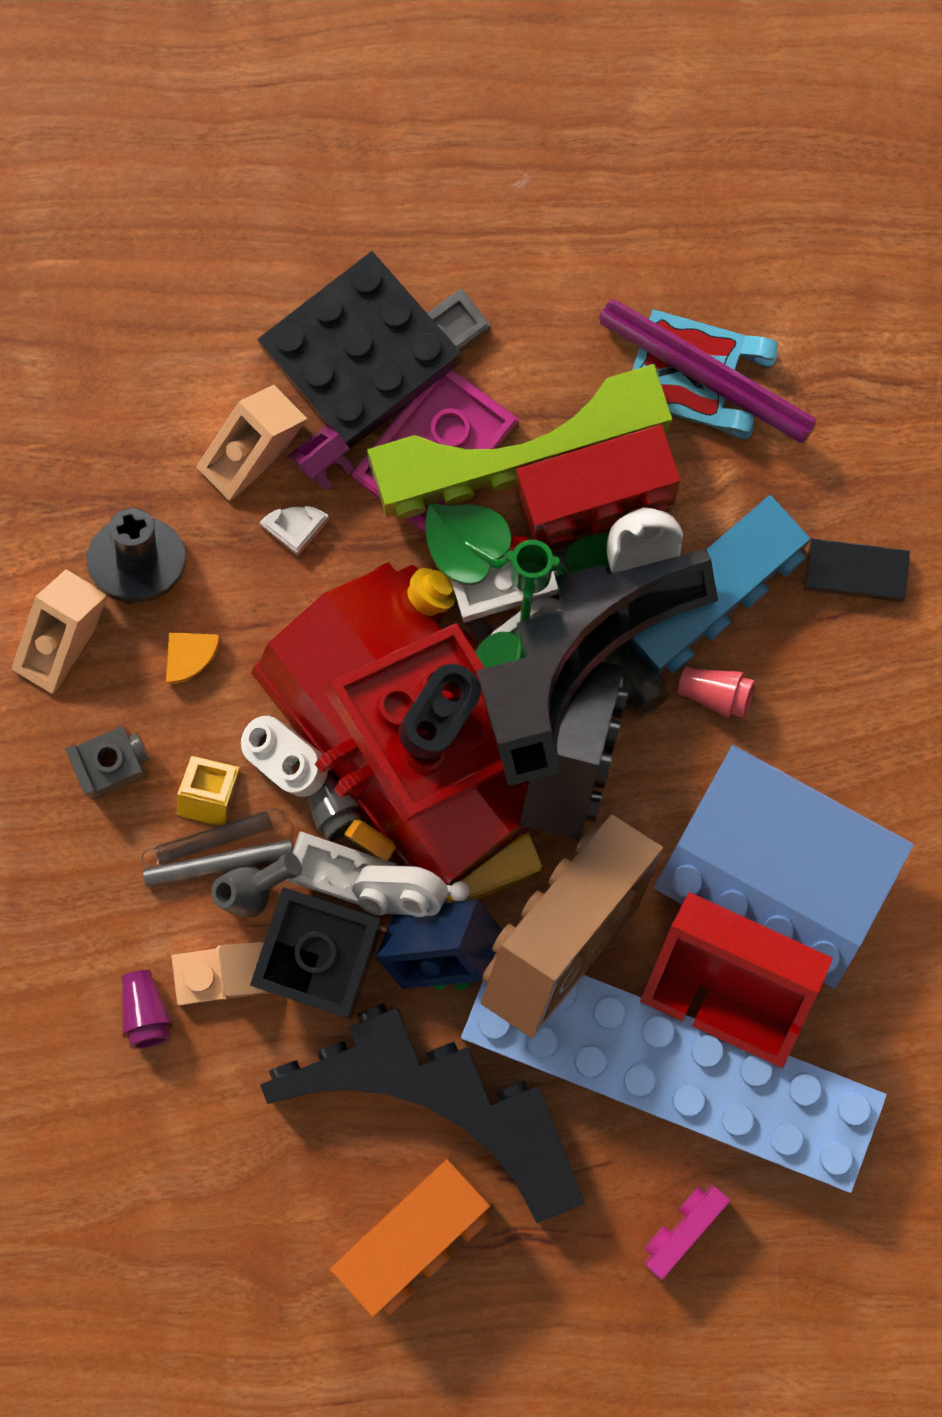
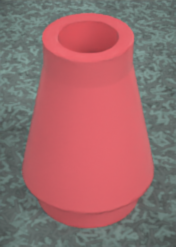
(718, 690)

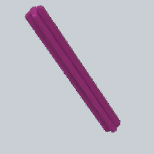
(707, 371)

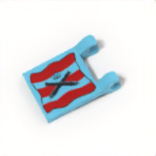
(691, 399)

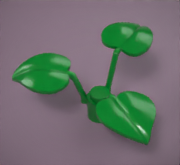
(473, 538)

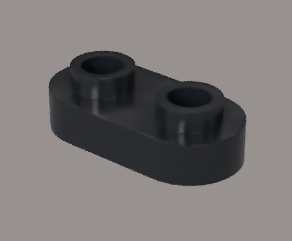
(438, 714)

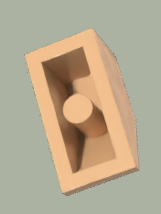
(250, 440)
(58, 630)

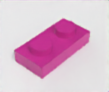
(669, 1246)

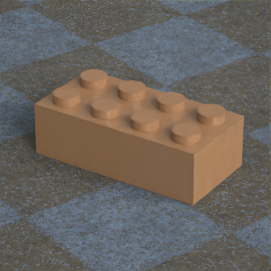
(568, 924)

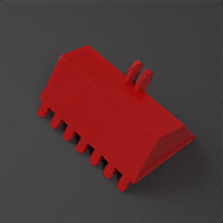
(338, 636)

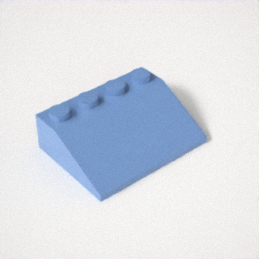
(786, 859)

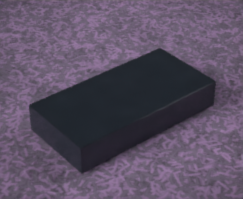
(857, 570)

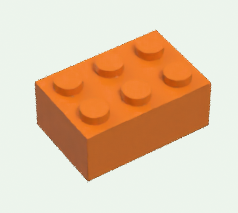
(413, 1239)

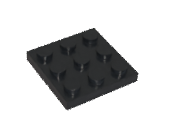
(360, 349)

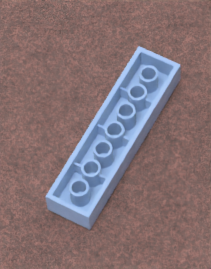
(692, 1079)

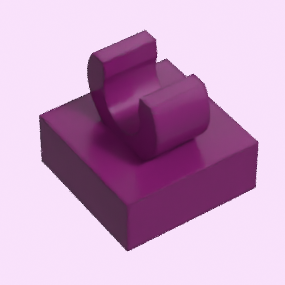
(319, 453)

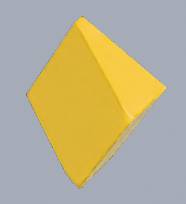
(207, 791)

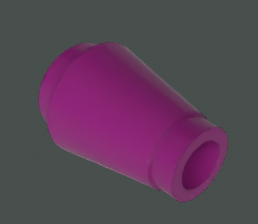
(143, 1011)

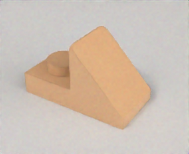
(216, 973)

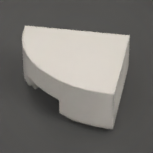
(295, 526)

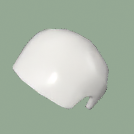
(642, 539)

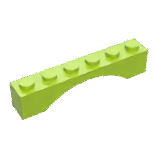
(424, 472)

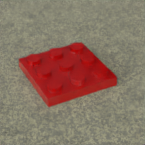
(376, 700)

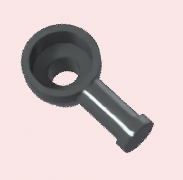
(246, 889)

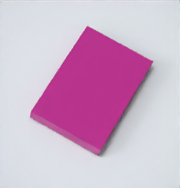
(448, 414)

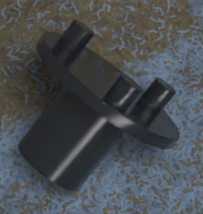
(135, 557)

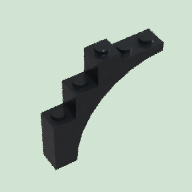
(561, 649)
(385, 1062)

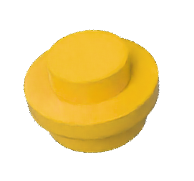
(431, 592)

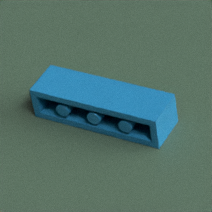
(742, 563)

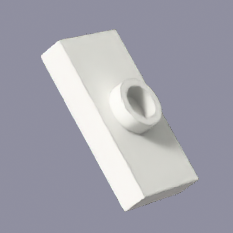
(331, 866)

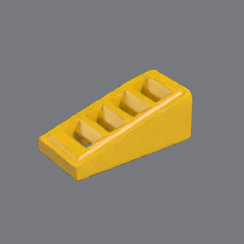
(505, 869)

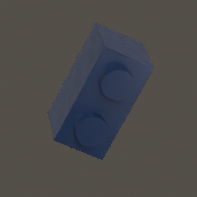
(440, 947)

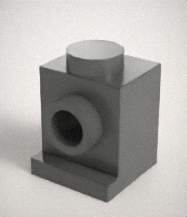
(101, 780)

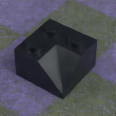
(317, 953)

